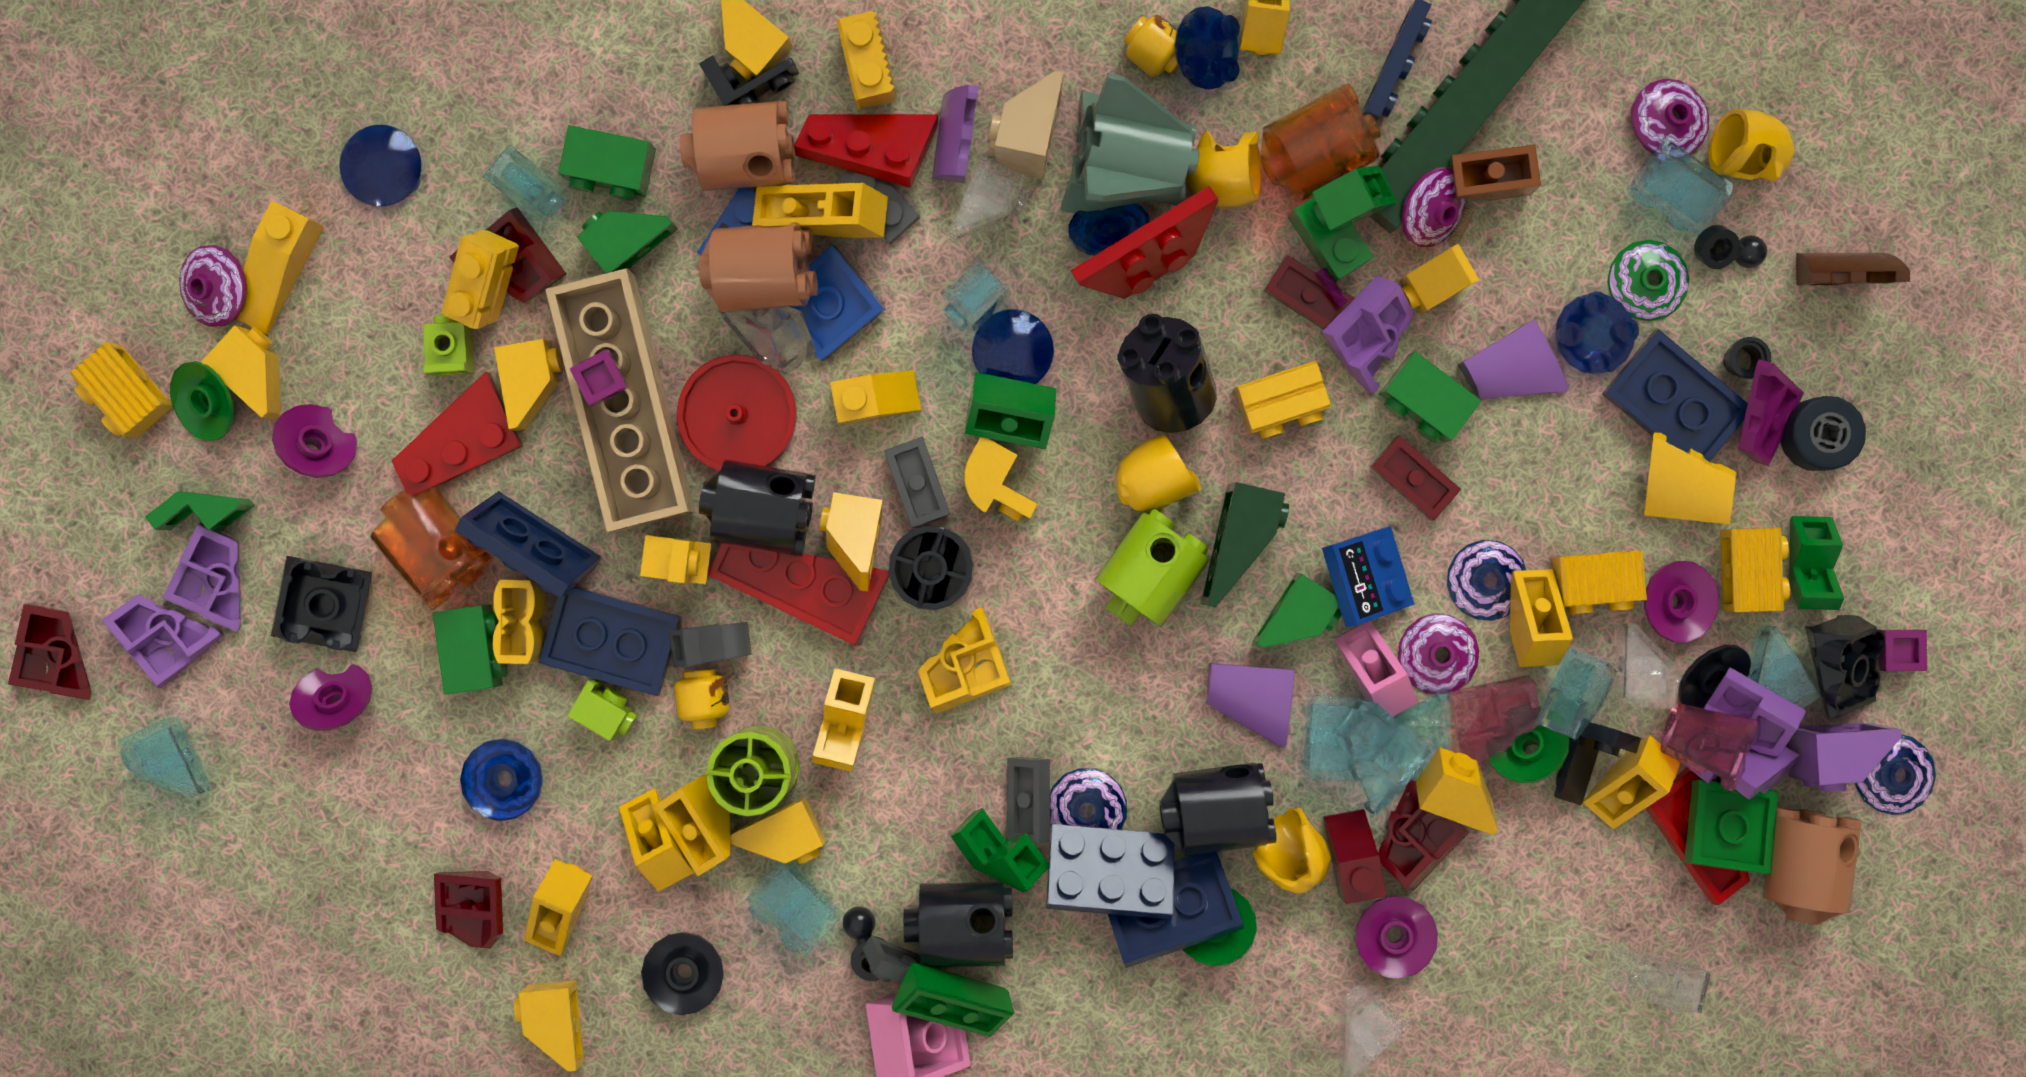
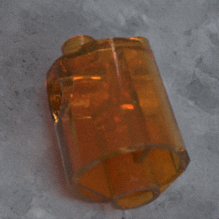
(1319, 142)
(425, 548)

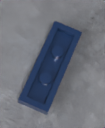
(1398, 60)

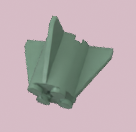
(1128, 150)

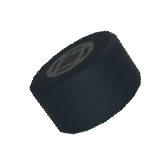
(1807, 440)

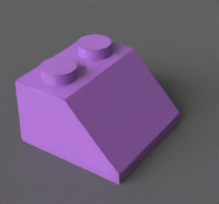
(1839, 753)

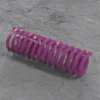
(1332, 287)

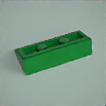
(953, 1000)

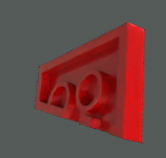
(869, 144)
(458, 440)
(1672, 818)

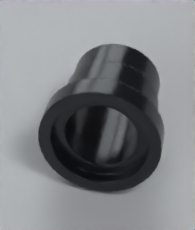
(1756, 349)

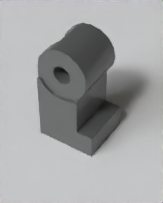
(709, 643)

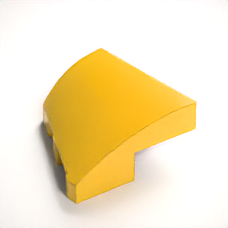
(1687, 485)
(951, 674)

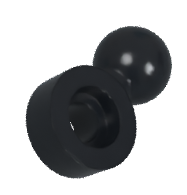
(1747, 251)
(859, 925)

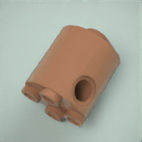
(740, 146)
(758, 267)
(1812, 865)

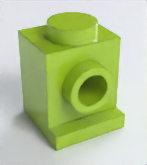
(457, 358)
(603, 711)

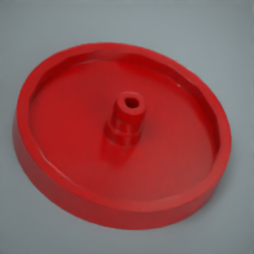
(736, 412)

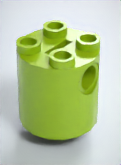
(1145, 584)
(752, 770)

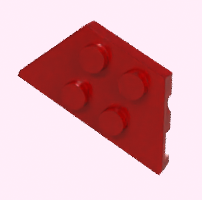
(1151, 250)

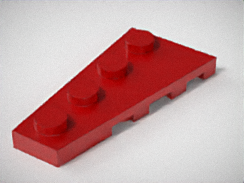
(803, 586)

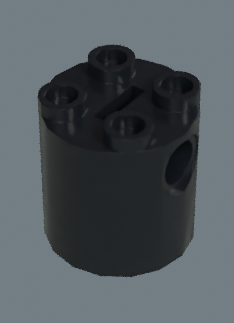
(1167, 373)
(758, 507)
(931, 567)
(1218, 809)
(946, 921)

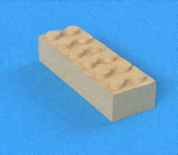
(632, 433)

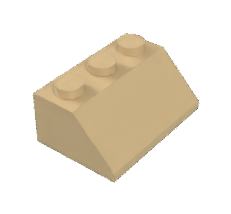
(1026, 128)

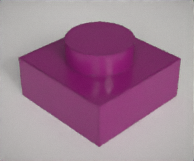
(599, 378)
(1904, 650)

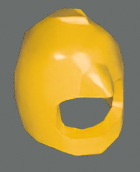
(1750, 146)
(1228, 170)
(1154, 476)

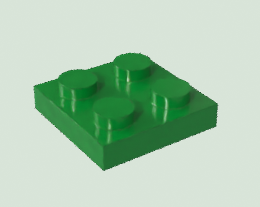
(1730, 829)

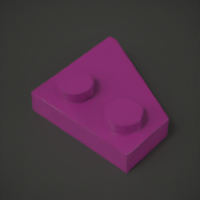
(1767, 411)

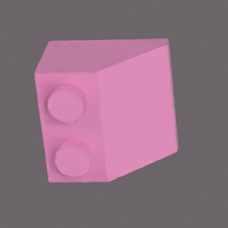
(913, 1045)

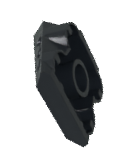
(321, 604)
(1845, 662)

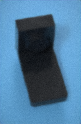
(724, 81)
(1578, 766)

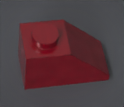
(1354, 857)

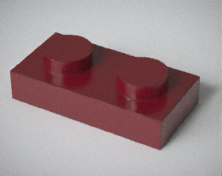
(1304, 293)
(1415, 478)

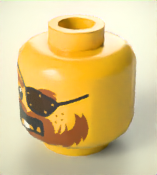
(1152, 46)
(701, 698)

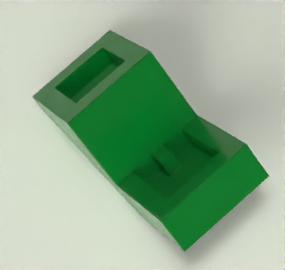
(213, 510)
(1812, 561)
(1010, 861)

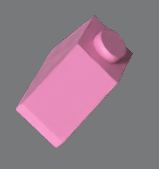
(1376, 669)

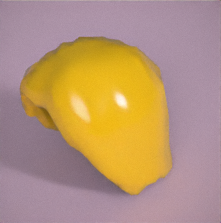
(1298, 857)

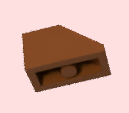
(1496, 173)

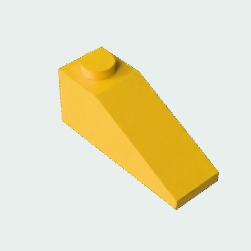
(826, 209)
(275, 262)

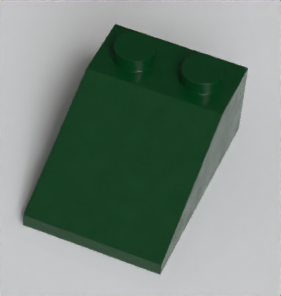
(1244, 529)

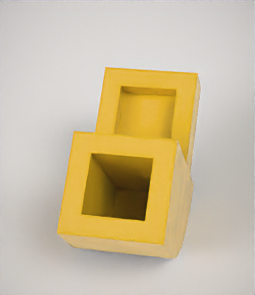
(985, 477)
(675, 559)
(844, 720)

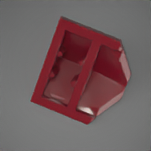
(469, 906)

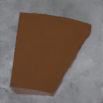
(1850, 268)

